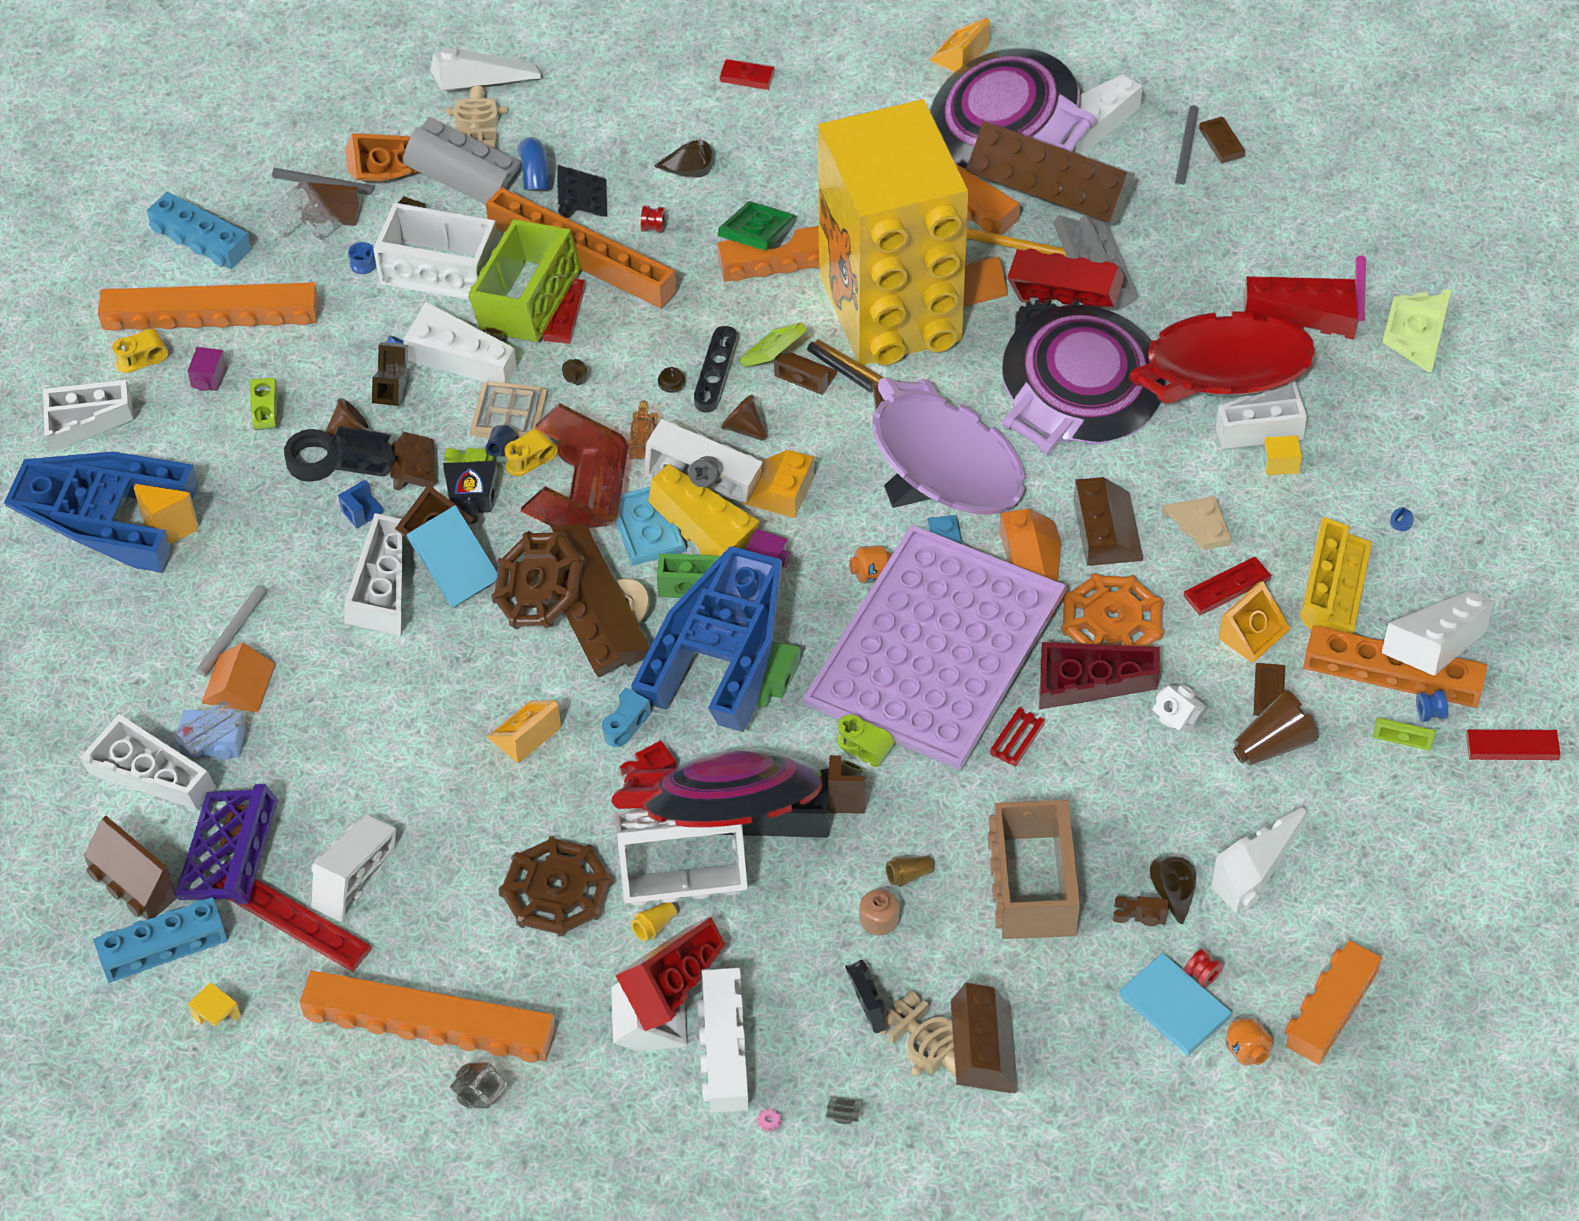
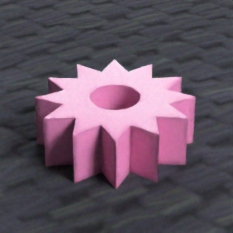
(769, 1125)

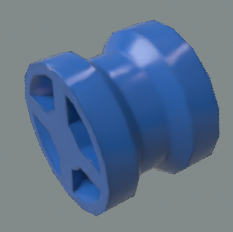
(362, 251)
(1432, 705)

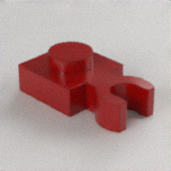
(652, 757)

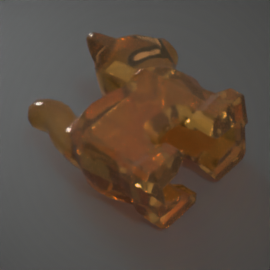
(641, 430)

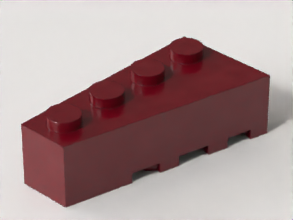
(1095, 672)

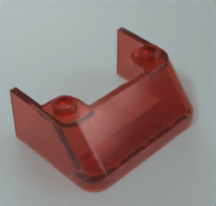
(598, 473)

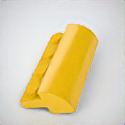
(1335, 578)

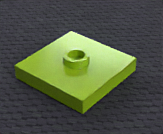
(772, 344)

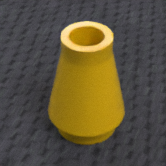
(651, 921)

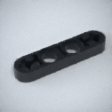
(712, 368)

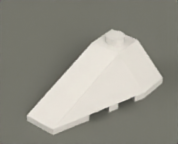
(468, 69)
(1249, 864)

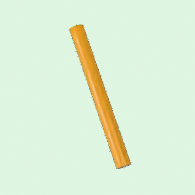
(1011, 242)

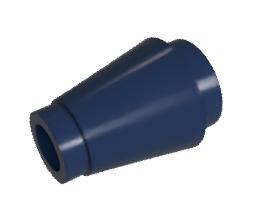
(499, 438)

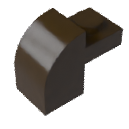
(392, 375)

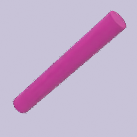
(1360, 284)

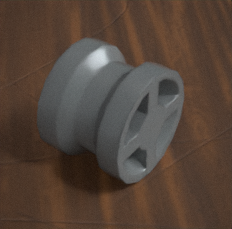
(710, 471)

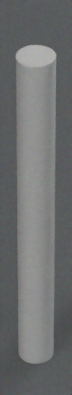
(231, 630)

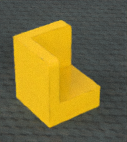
(1282, 455)
(213, 1006)

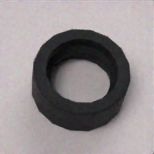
(311, 471)

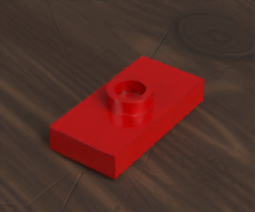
(747, 74)

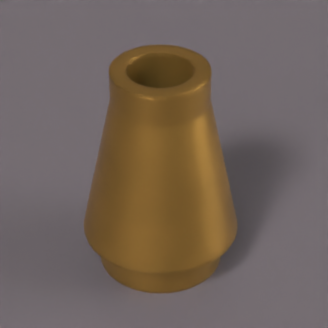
(907, 869)

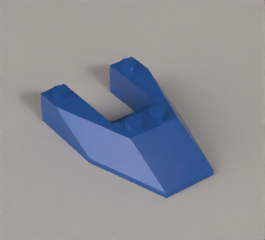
(85, 495)
(724, 617)

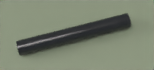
(840, 366)

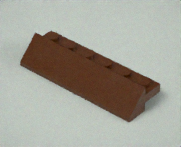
(601, 614)

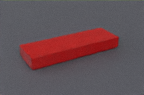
(563, 321)
(1226, 586)
(1512, 744)

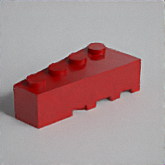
(1064, 279)
(1307, 302)
(667, 973)

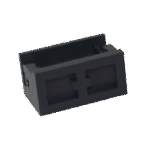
(361, 451)

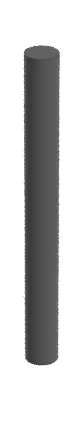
(1187, 145)
(299, 176)

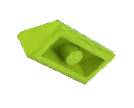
(1404, 734)

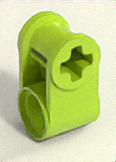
(865, 741)

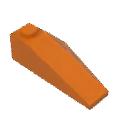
(376, 157)
(1031, 542)

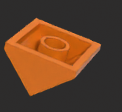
(983, 280)
(239, 679)

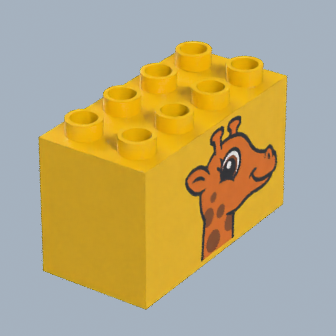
(892, 232)

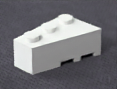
(84, 411)
(1265, 415)
(348, 864)

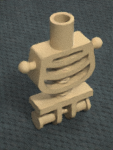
(477, 116)
(938, 1042)

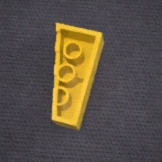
(700, 513)

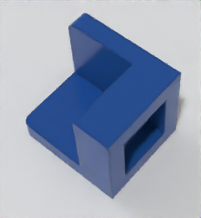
(359, 504)

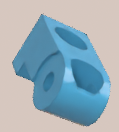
(627, 718)

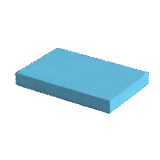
(645, 529)
(453, 556)
(1175, 1004)

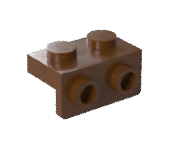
(413, 461)

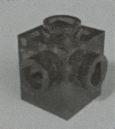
(478, 1085)

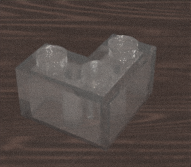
(301, 207)

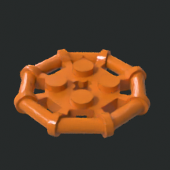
(1103, 601)

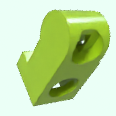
(264, 403)

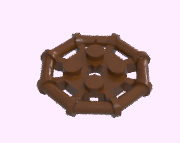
(549, 586)
(560, 900)

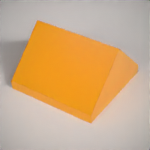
(963, 45)
(167, 510)
(1253, 623)
(527, 729)

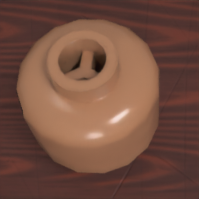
(879, 912)

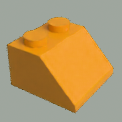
(783, 483)

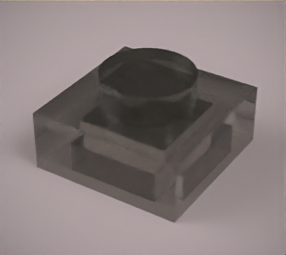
(844, 1109)

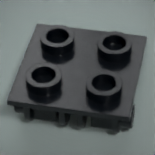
(581, 192)

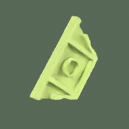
(1416, 326)

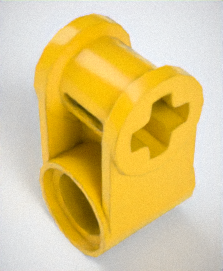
(141, 349)
(532, 450)

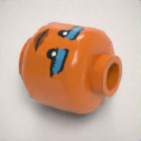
(869, 562)
(1249, 1041)

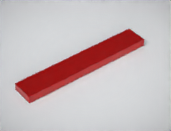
(304, 925)

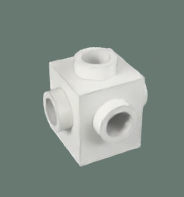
(1178, 707)

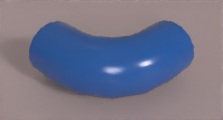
(534, 163)

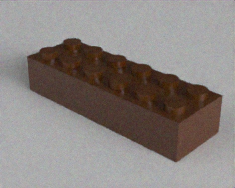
(1050, 172)

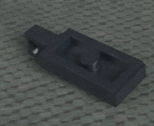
(866, 993)

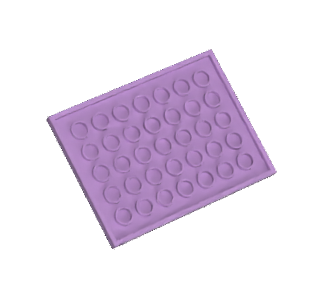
(935, 645)

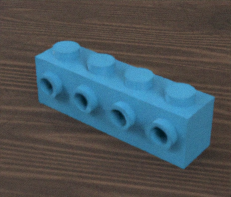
(198, 230)
(160, 939)

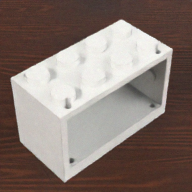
(429, 269)
(671, 886)

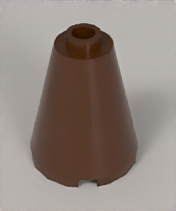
(1276, 731)

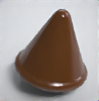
(346, 416)
(746, 420)

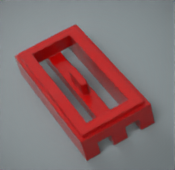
(1027, 720)

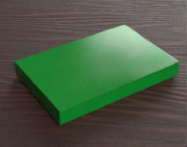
(757, 225)

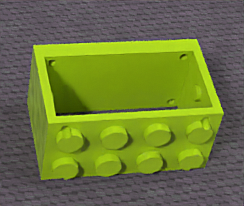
(530, 314)

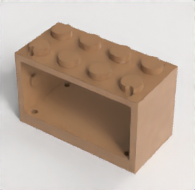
(1027, 821)

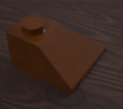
(426, 507)

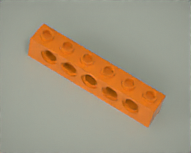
(1363, 661)

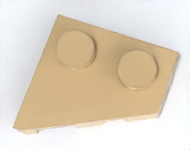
(1201, 521)

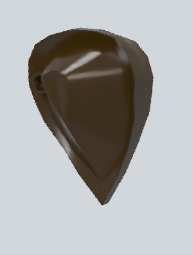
(688, 160)
(1174, 880)

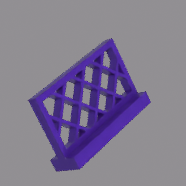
(247, 845)

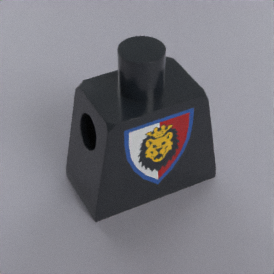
(472, 486)

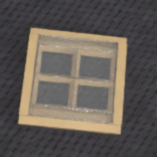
(508, 405)

